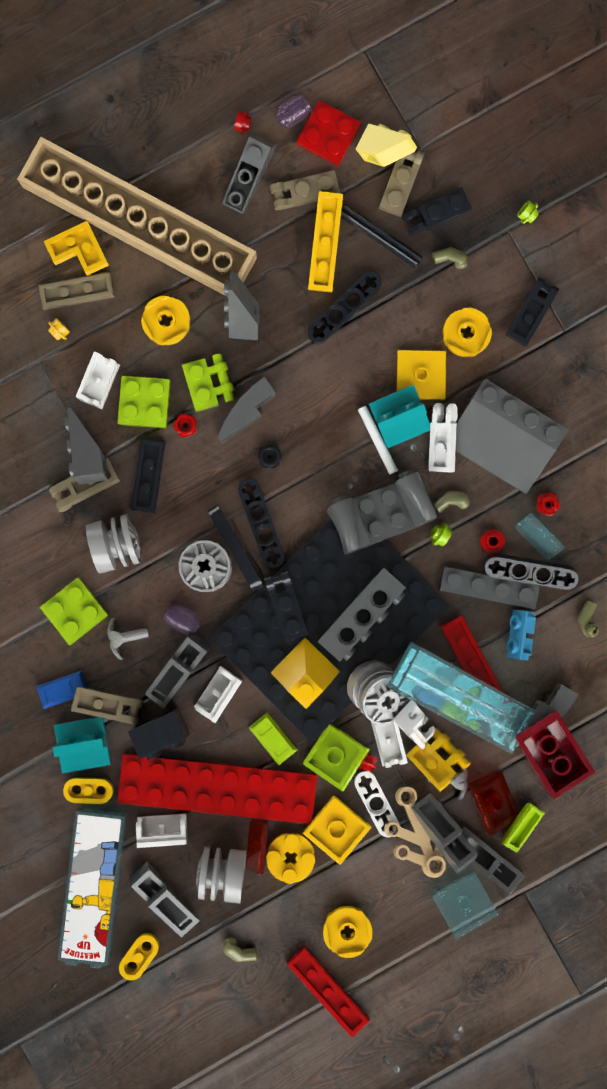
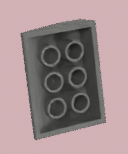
(507, 436)

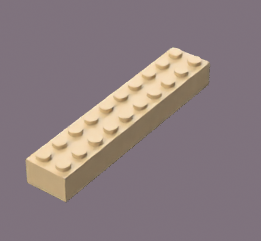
(134, 216)

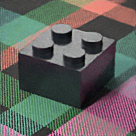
(159, 733)

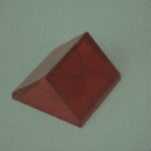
(493, 802)

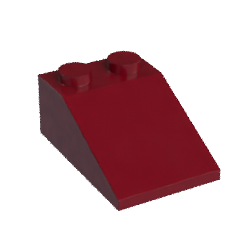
(554, 755)

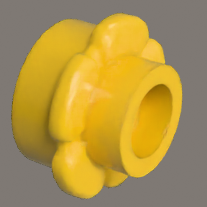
(58, 329)

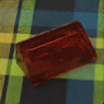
(257, 846)

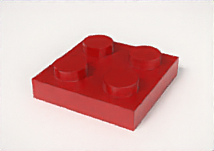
(328, 133)

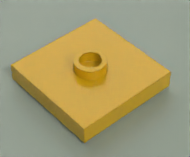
(423, 370)
(337, 829)

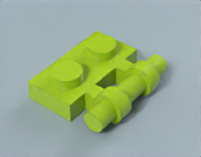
(201, 386)

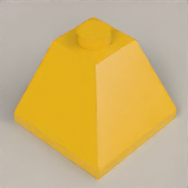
(305, 673)

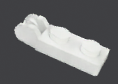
(443, 439)

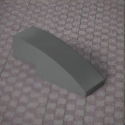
(246, 409)
(178, 669)
(560, 700)
(444, 833)
(493, 864)
(163, 899)

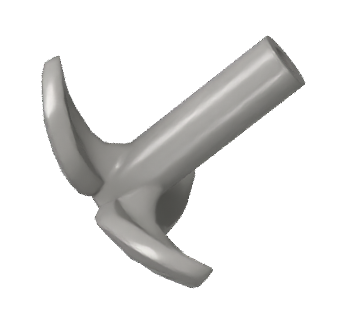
(117, 638)
(460, 782)

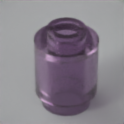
(292, 111)
(182, 619)

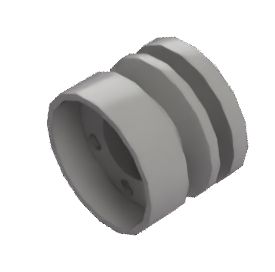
(114, 543)
(208, 580)
(370, 693)
(221, 874)

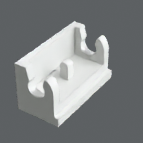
(97, 380)
(218, 694)
(411, 720)
(389, 744)
(161, 830)

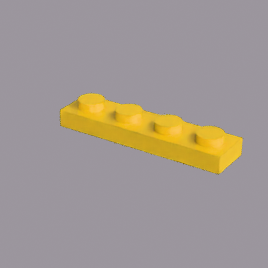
(325, 241)

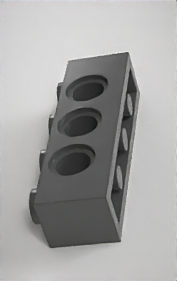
(394, 594)

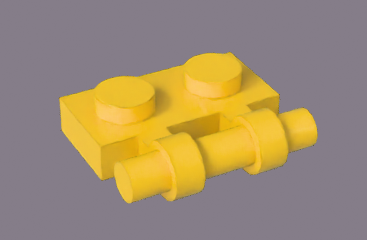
(433, 765)

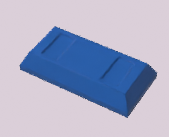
(60, 689)

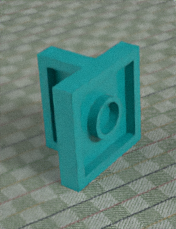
(400, 416)
(82, 744)

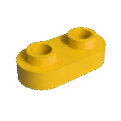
(88, 790)
(139, 955)

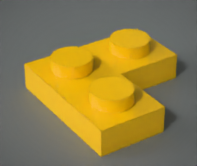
(80, 242)

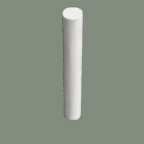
(377, 439)

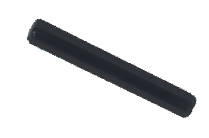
(380, 236)

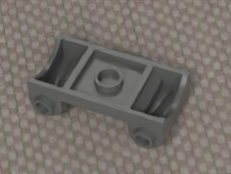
(382, 512)

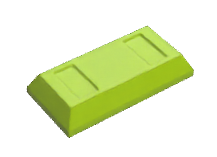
(273, 738)
(522, 827)

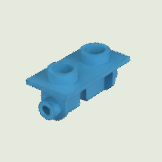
(518, 645)

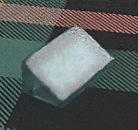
(539, 536)

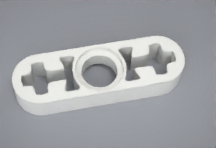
(362, 790)

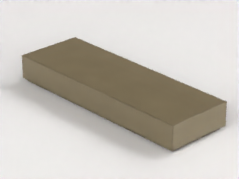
(76, 291)

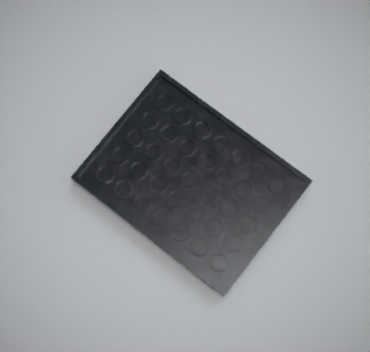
(324, 587)

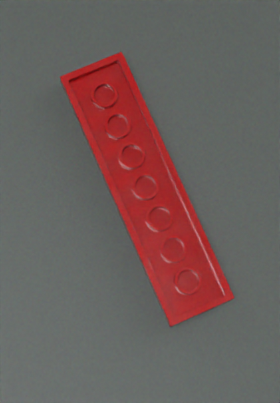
(217, 788)

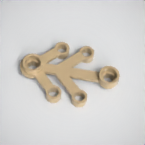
(420, 838)

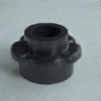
(263, 456)

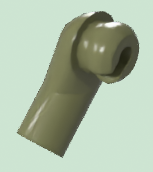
(452, 254)
(454, 498)
(585, 620)
(236, 953)

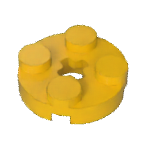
(171, 308)
(454, 338)
(290, 871)
(338, 942)

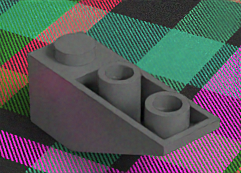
(249, 172)
(243, 310)
(88, 460)

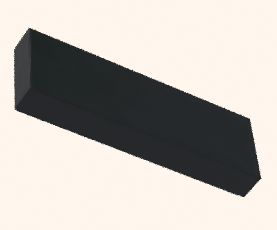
(148, 476)

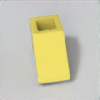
(383, 145)

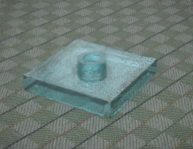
(465, 905)

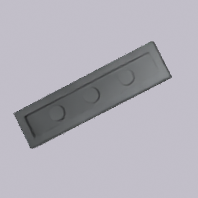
(489, 588)

